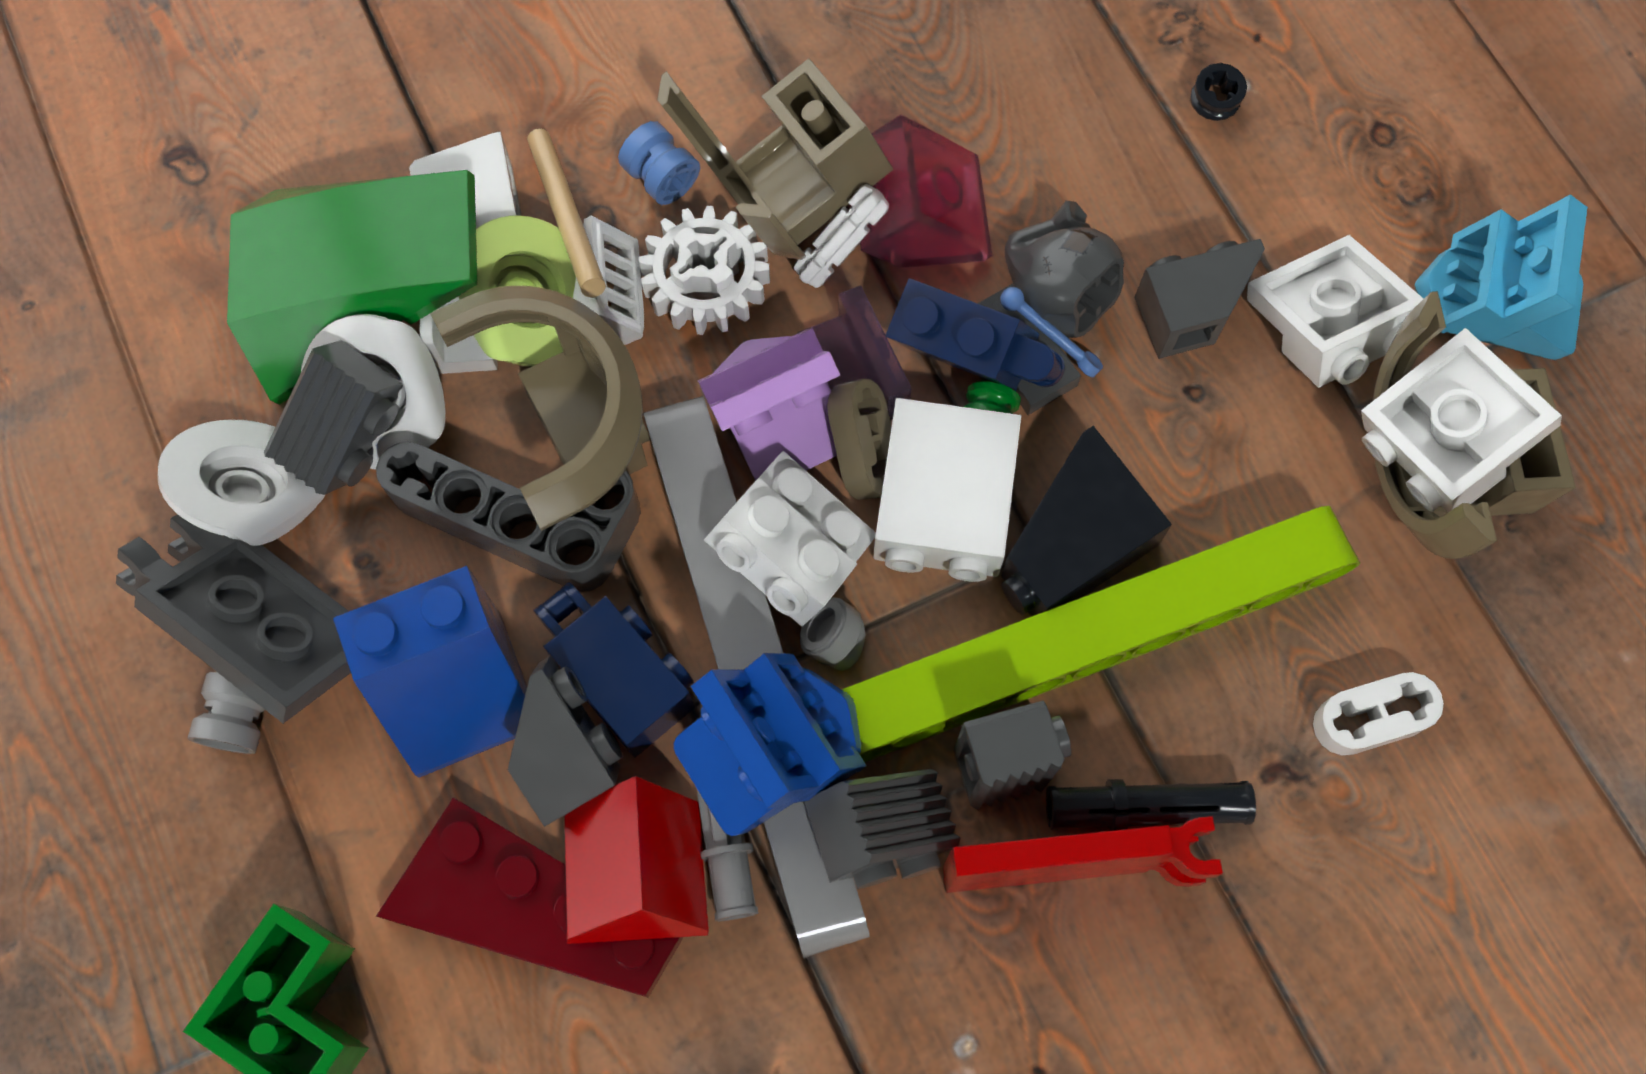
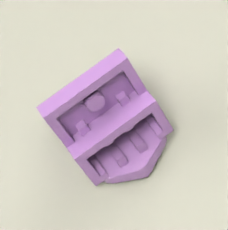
(775, 399)

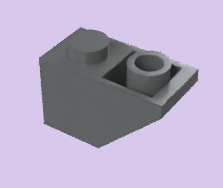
(1193, 296)
(557, 749)

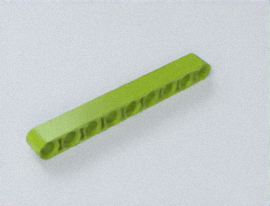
(1099, 631)

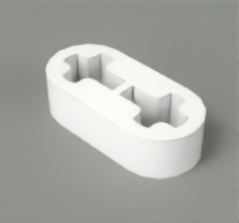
(1382, 727)

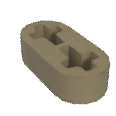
(860, 436)

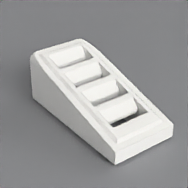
(626, 297)

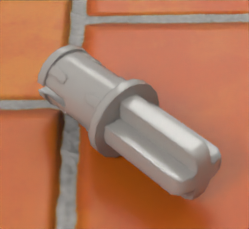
(727, 869)

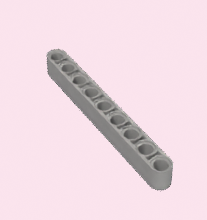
(739, 633)

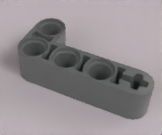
(501, 510)

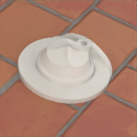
(404, 356)
(228, 487)

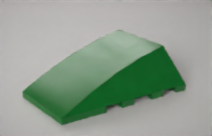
(342, 253)

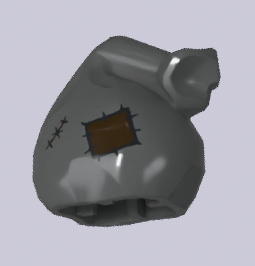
(1066, 270)

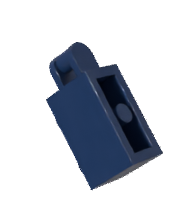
(972, 338)
(616, 667)

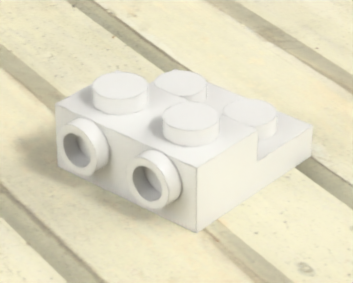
(1334, 310)
(1456, 423)
(791, 539)

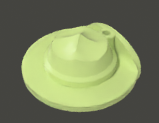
(521, 253)

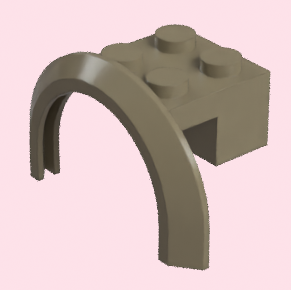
(798, 171)
(582, 396)
(1529, 482)

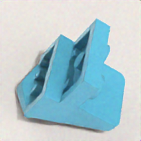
(1514, 280)

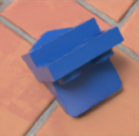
(767, 740)

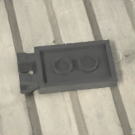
(240, 615)

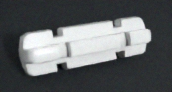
(842, 235)

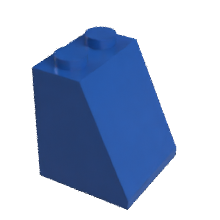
(436, 670)

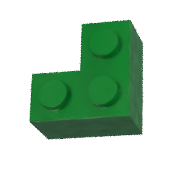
(265, 1002)

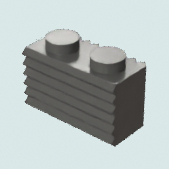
(334, 418)
(1010, 753)
(882, 825)

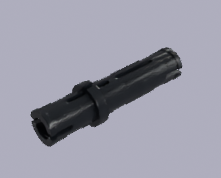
(1148, 805)

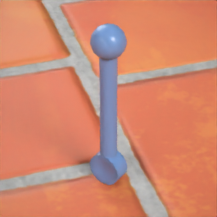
(1013, 300)

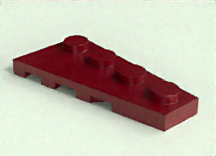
(510, 898)

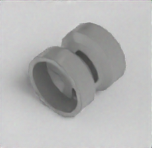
(229, 718)

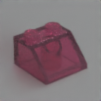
(933, 200)

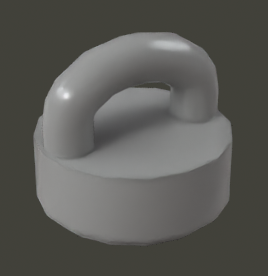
(834, 635)

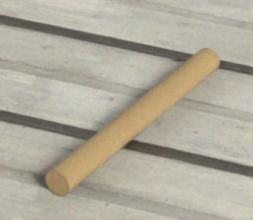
(566, 214)

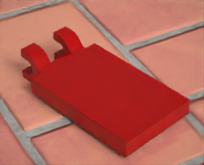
(1084, 857)

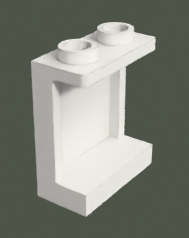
(947, 489)

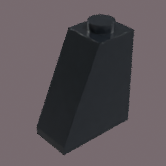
(1082, 531)

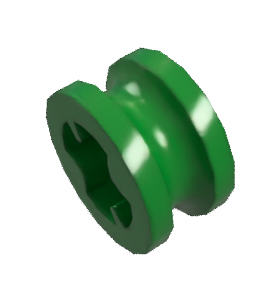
(992, 397)

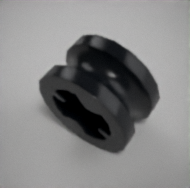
(1230, 82)

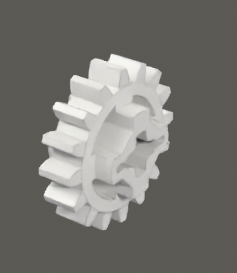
(703, 277)

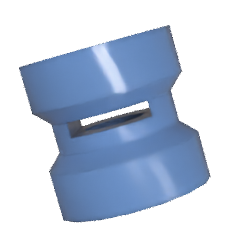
(653, 158)

